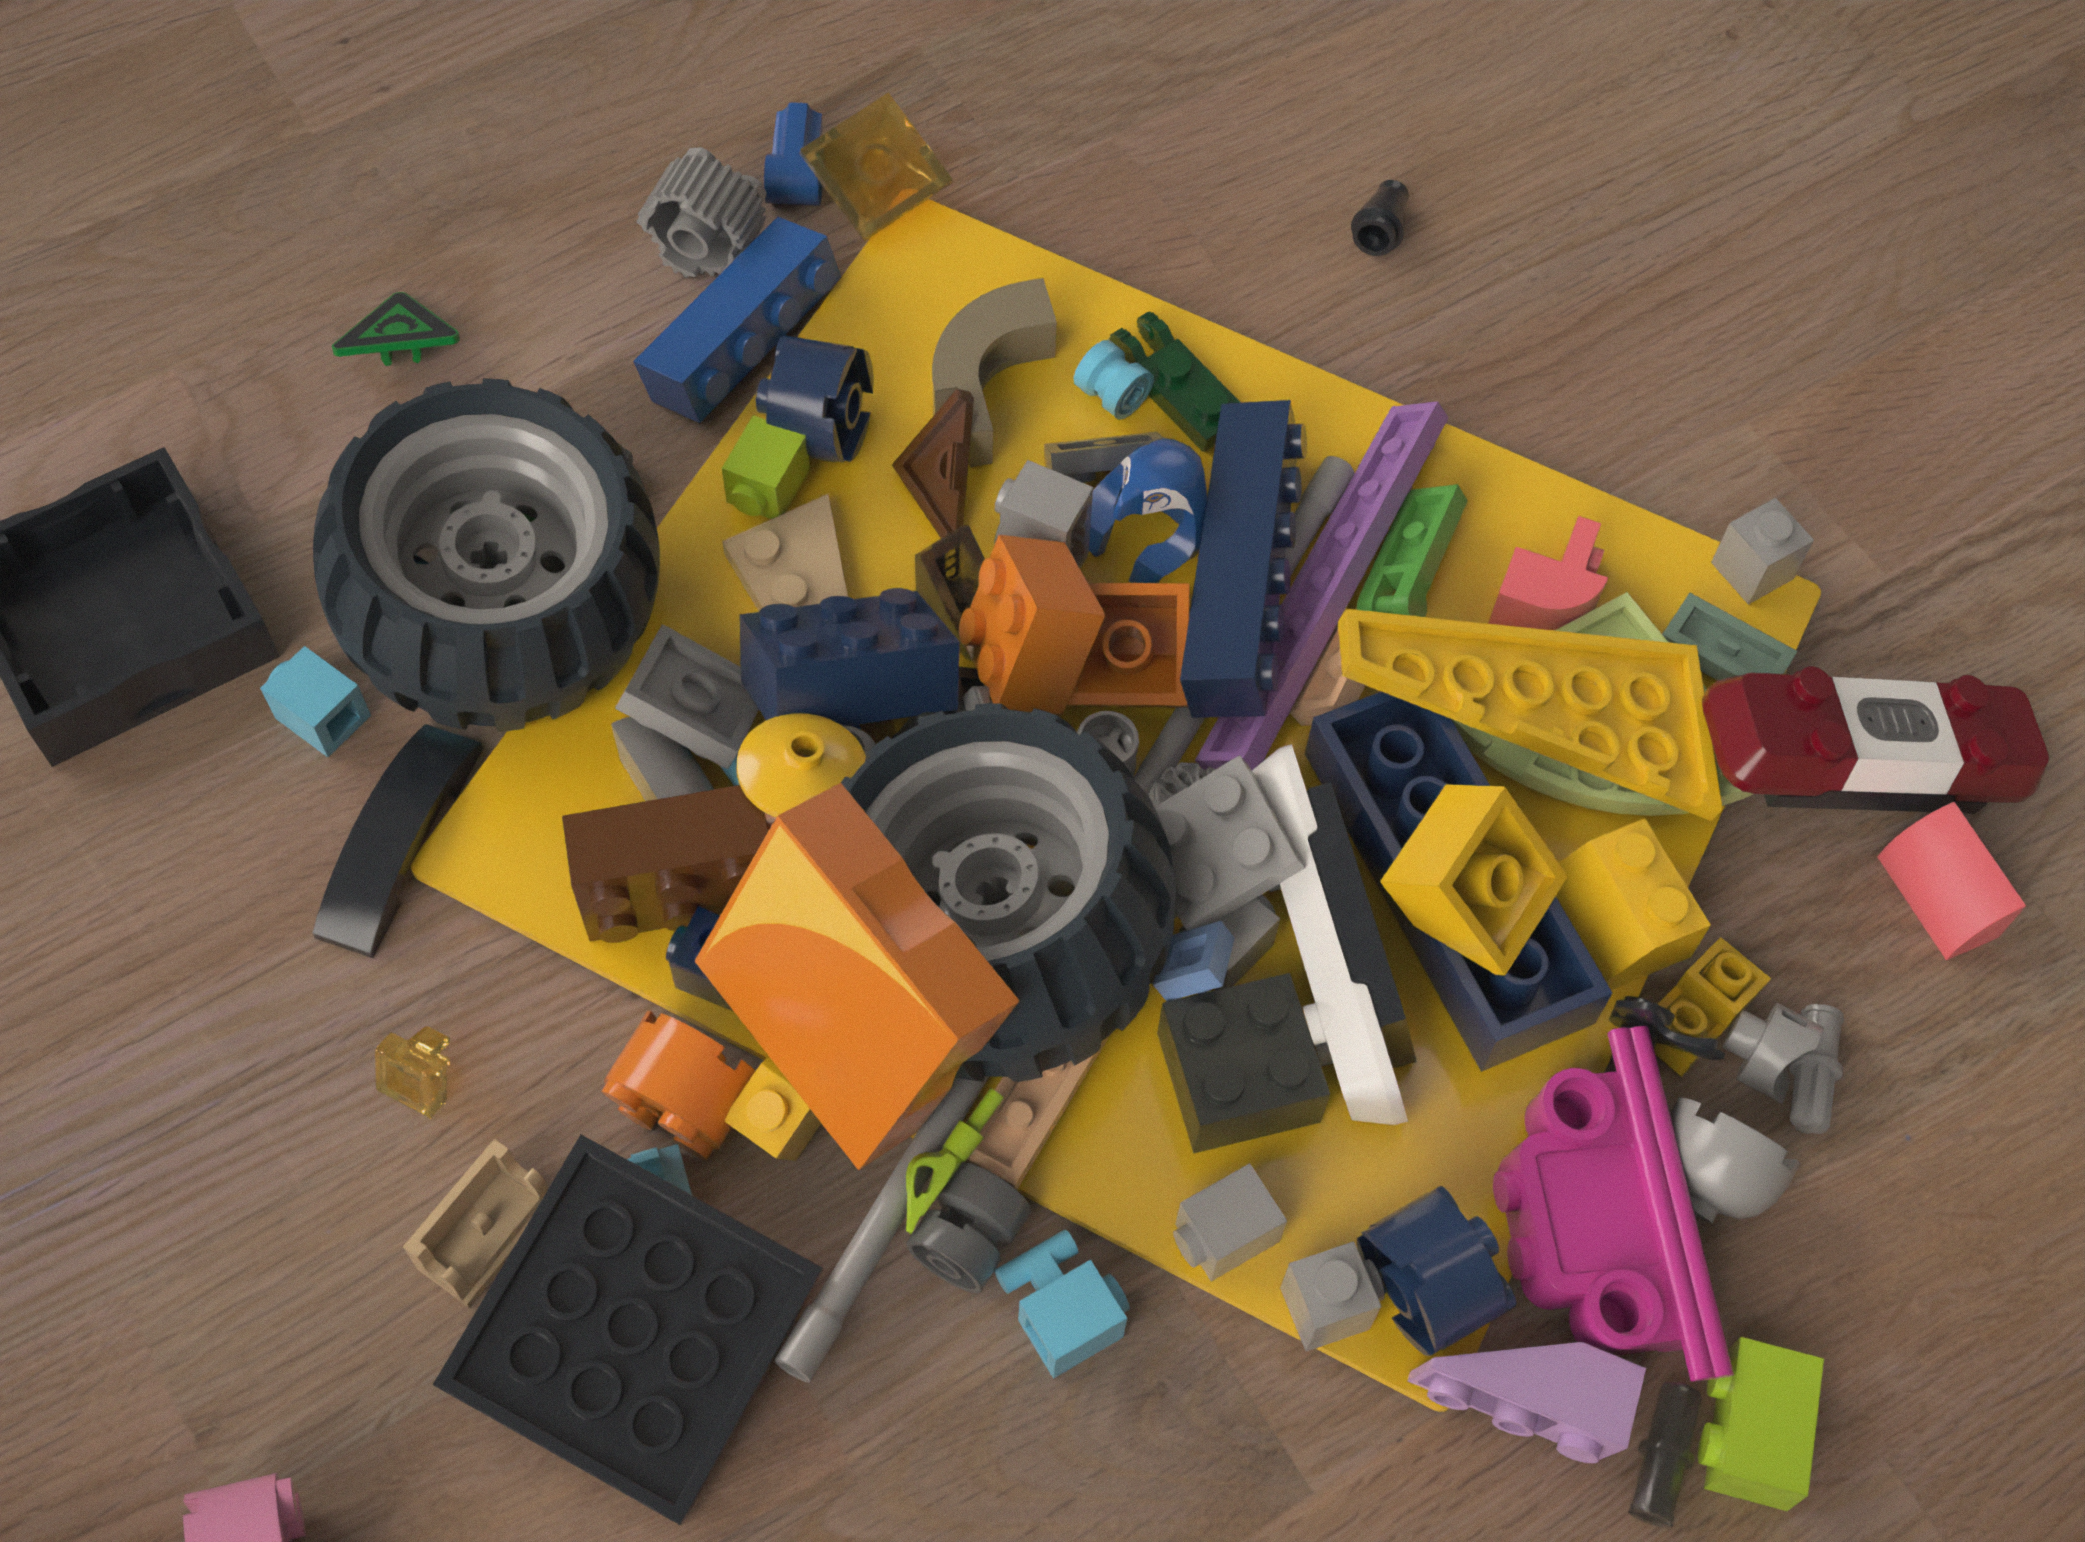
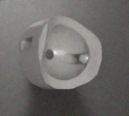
(1770, 1047)

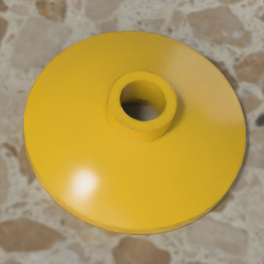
(779, 778)

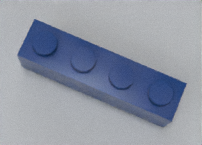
(738, 319)

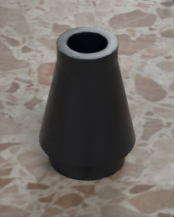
(1381, 221)

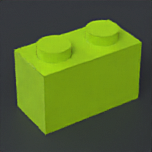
(1763, 1425)

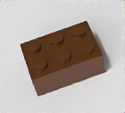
(660, 860)

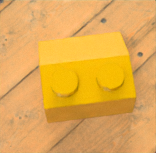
(1476, 875)
(1630, 904)

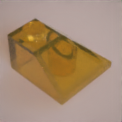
(876, 166)

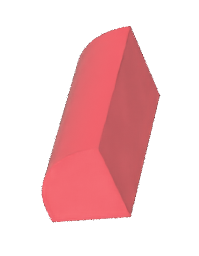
(1951, 882)

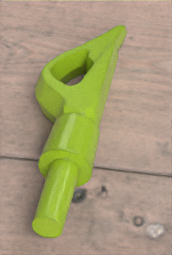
(945, 1163)

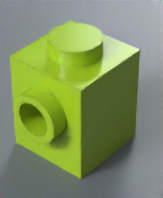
(765, 469)

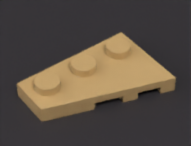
(790, 557)

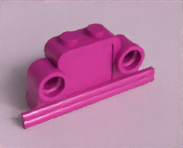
(1609, 1216)

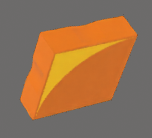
(852, 975)

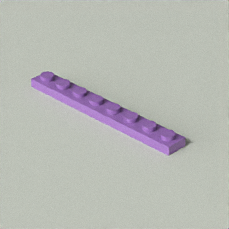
(1333, 574)

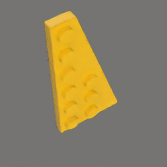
(1576, 697)

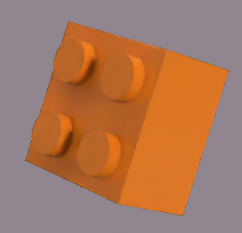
(1030, 624)

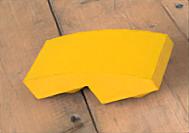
(1710, 999)

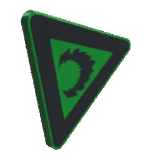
(395, 326)

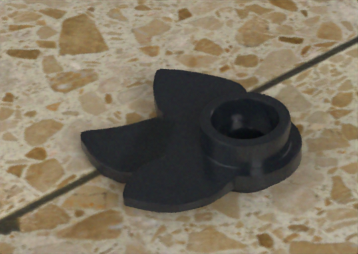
(1641, 1012)

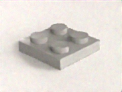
(690, 697)
(1224, 844)

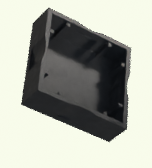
(118, 608)

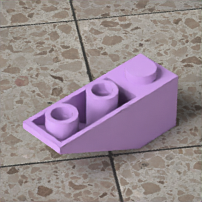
(1553, 1391)

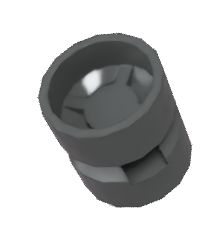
(964, 1234)

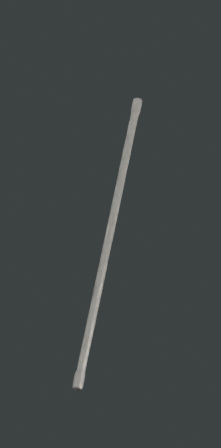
(824, 1317)

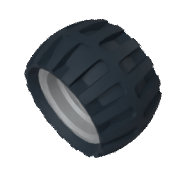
(489, 620)
(1064, 923)

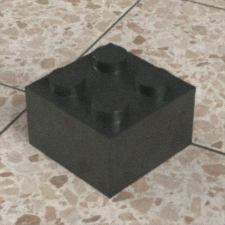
(1242, 1063)

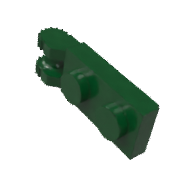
(1181, 381)

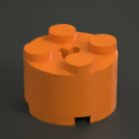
(678, 1079)

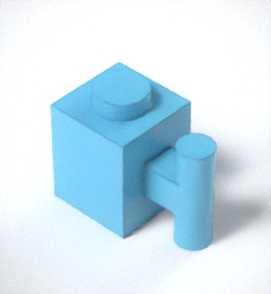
(1068, 1313)

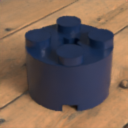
(819, 394)
(1437, 1270)

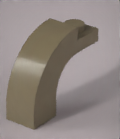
(986, 337)

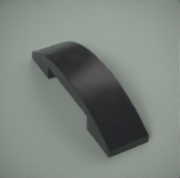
(388, 836)

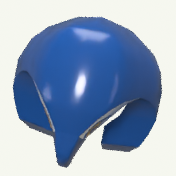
(1149, 480)

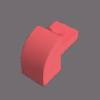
(1548, 591)

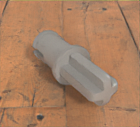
(1817, 1072)

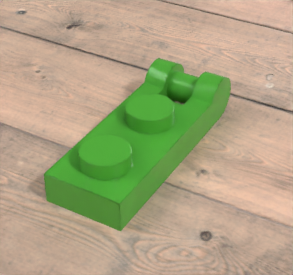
(1413, 551)

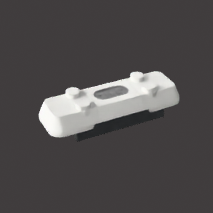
(1356, 1004)

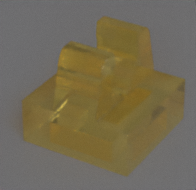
(414, 1070)

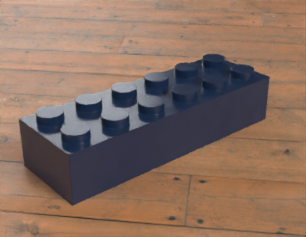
(1386, 774)

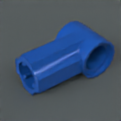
(785, 172)

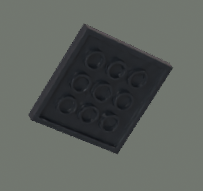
(629, 1329)

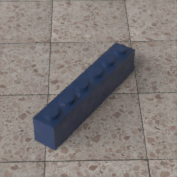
(1243, 561)

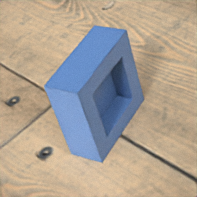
(1195, 961)

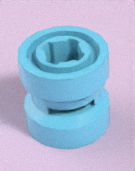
(1113, 379)

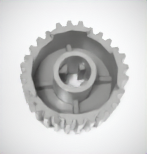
(702, 214)

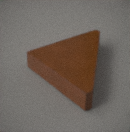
(937, 463)

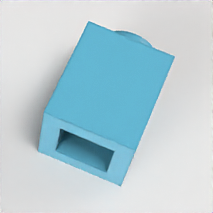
(315, 701)

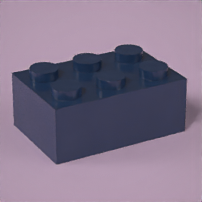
(850, 658)

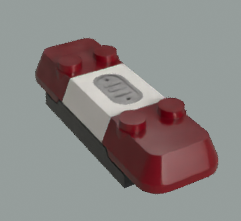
(1874, 741)

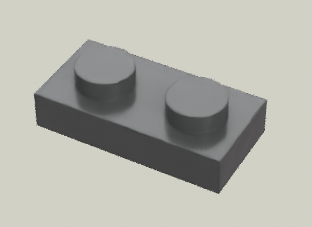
(1085, 457)

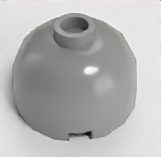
(1728, 1164)

